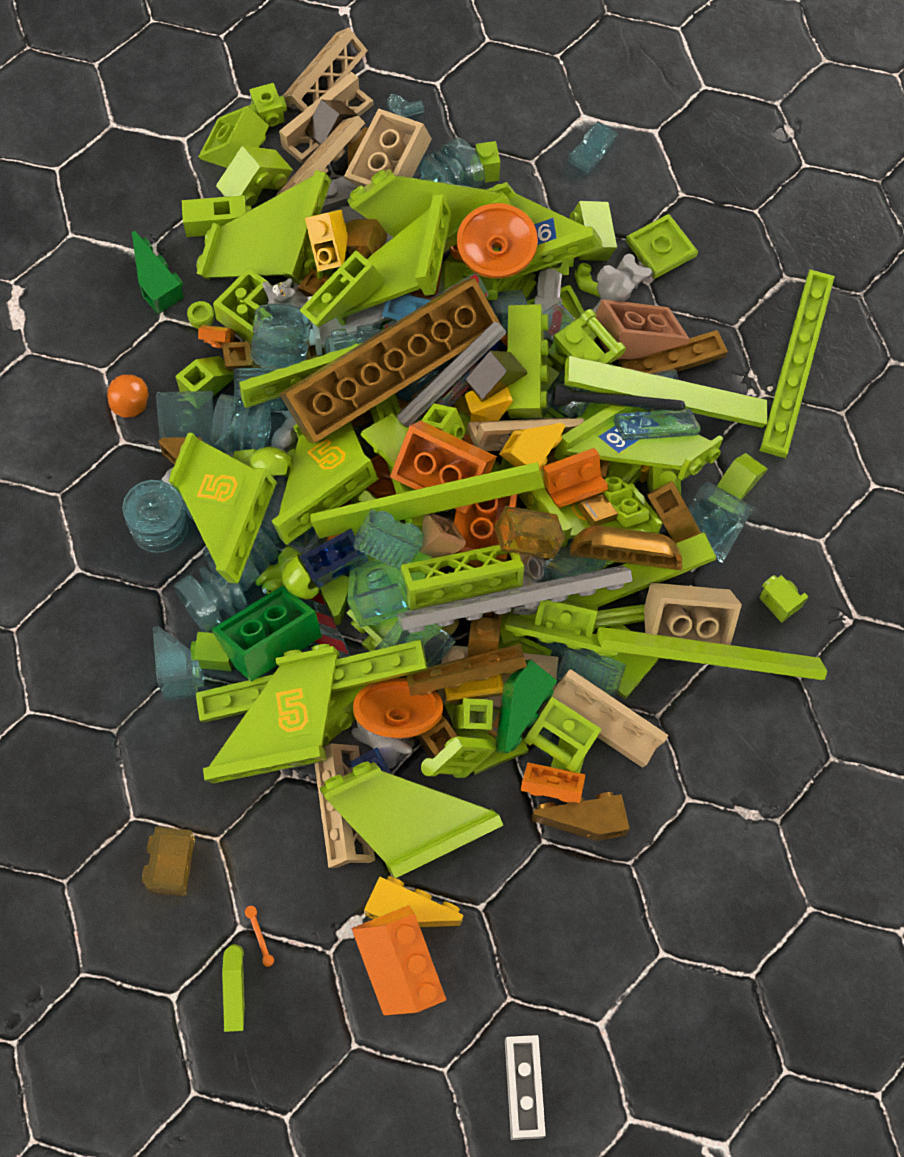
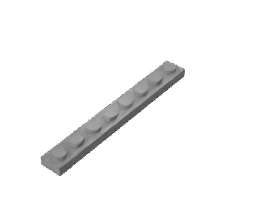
(502, 601)

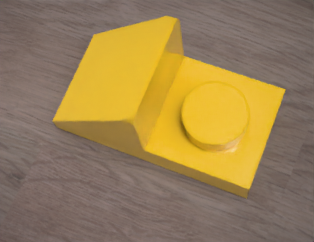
(490, 409)

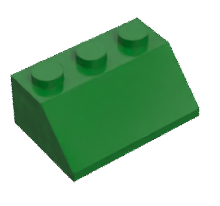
(267, 631)

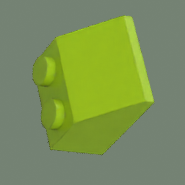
(232, 132)

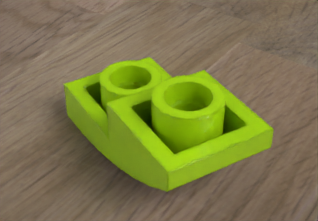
(620, 496)

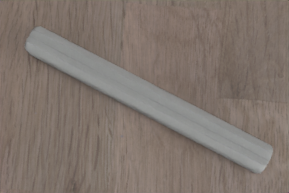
(451, 374)

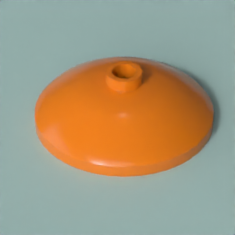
(495, 227)
(393, 713)

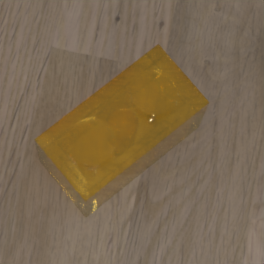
(529, 532)
(169, 861)

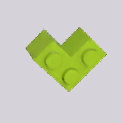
(252, 171)
(238, 304)

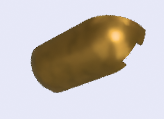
(627, 547)

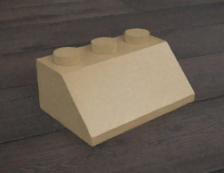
(389, 144)
(691, 612)

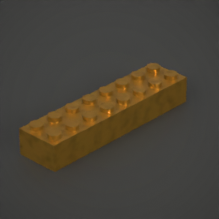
(389, 361)

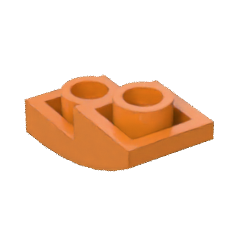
(216, 335)

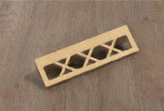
(320, 63)
(294, 131)
(495, 434)
(619, 725)
(337, 831)

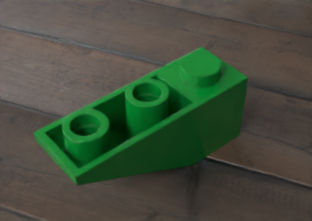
(155, 280)
(521, 699)

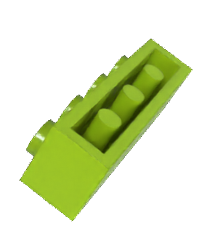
(528, 346)

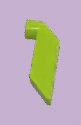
(233, 988)

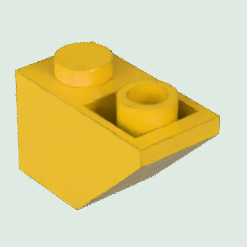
(328, 239)
(532, 444)

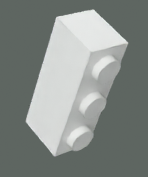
(524, 1087)

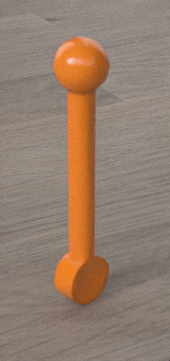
(251, 913)

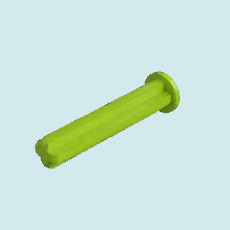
(619, 616)

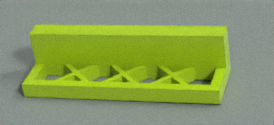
(465, 580)

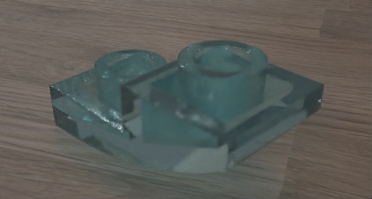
(593, 147)

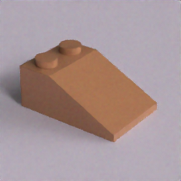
(640, 327)

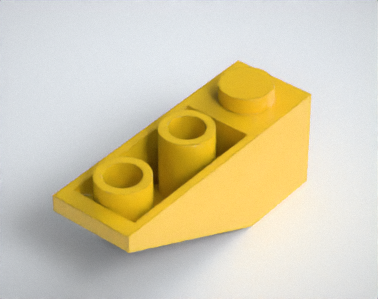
(391, 896)

